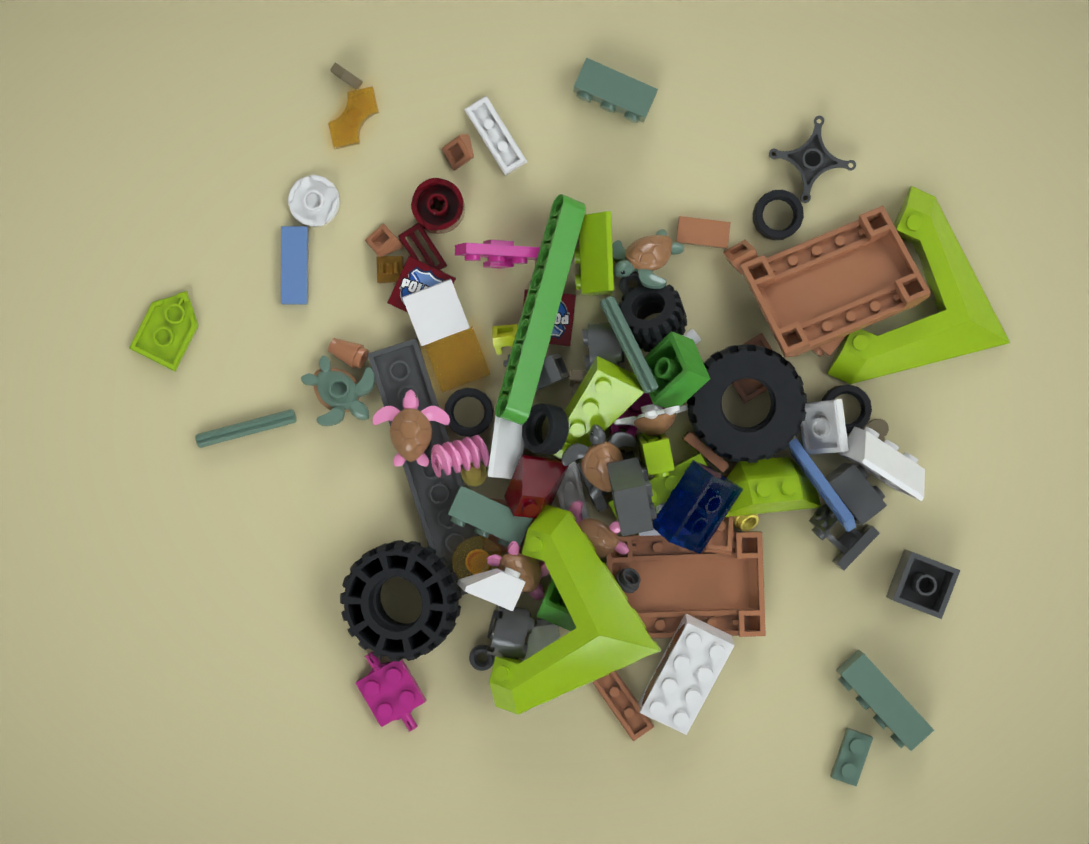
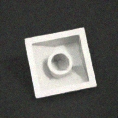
(495, 586)

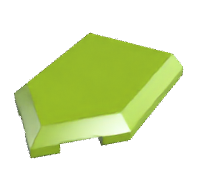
(166, 330)

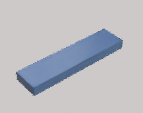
(822, 485)

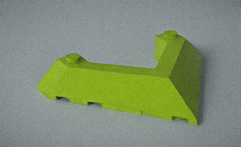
(964, 316)
(606, 630)

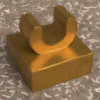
(389, 268)

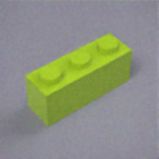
(655, 454)

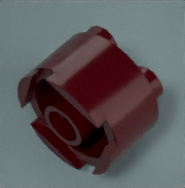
(444, 192)

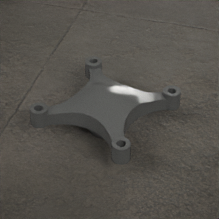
(812, 159)

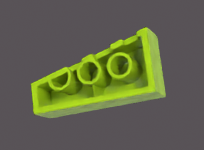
(599, 400)

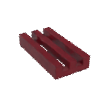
(410, 231)

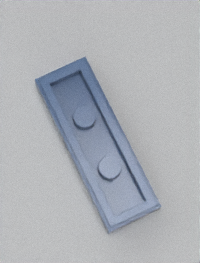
(294, 265)

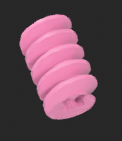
(459, 454)

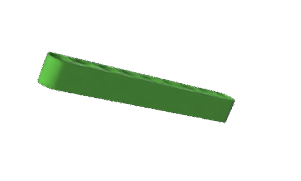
(540, 309)

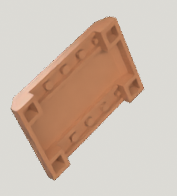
(835, 283)
(707, 586)

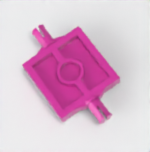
(391, 691)

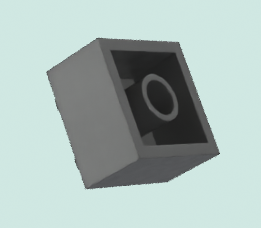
(856, 492)
(631, 496)
(923, 583)

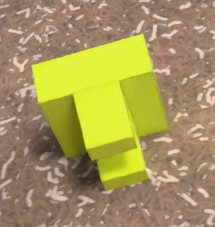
(503, 336)

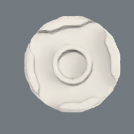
(314, 201)

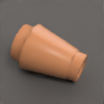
(349, 352)

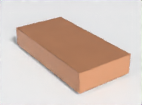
(703, 232)
(705, 451)

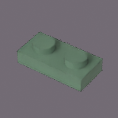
(851, 756)

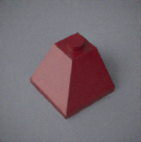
(534, 485)

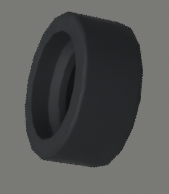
(795, 205)
(862, 397)
(488, 411)
(557, 430)

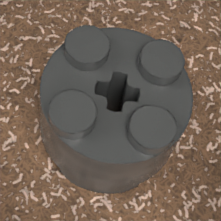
(602, 343)
(509, 632)

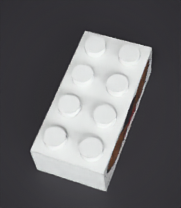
(686, 674)

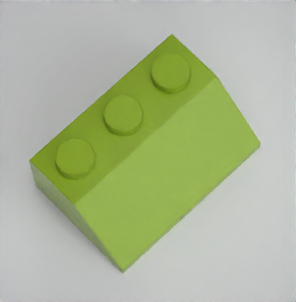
(595, 255)

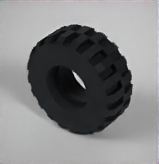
(775, 430)
(371, 622)

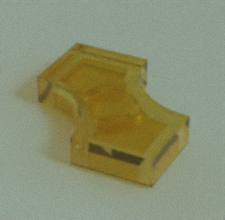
(359, 108)

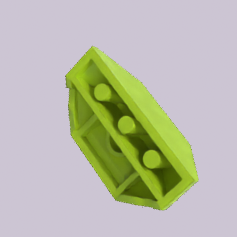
(772, 487)

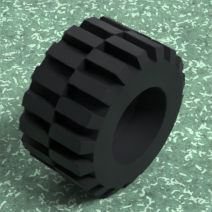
(645, 301)

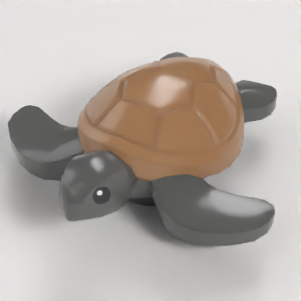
(597, 456)

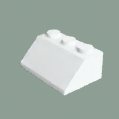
(505, 449)
(885, 462)

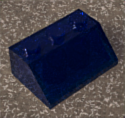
(696, 507)

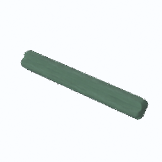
(629, 344)
(246, 428)

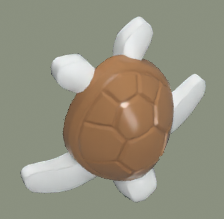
(653, 419)

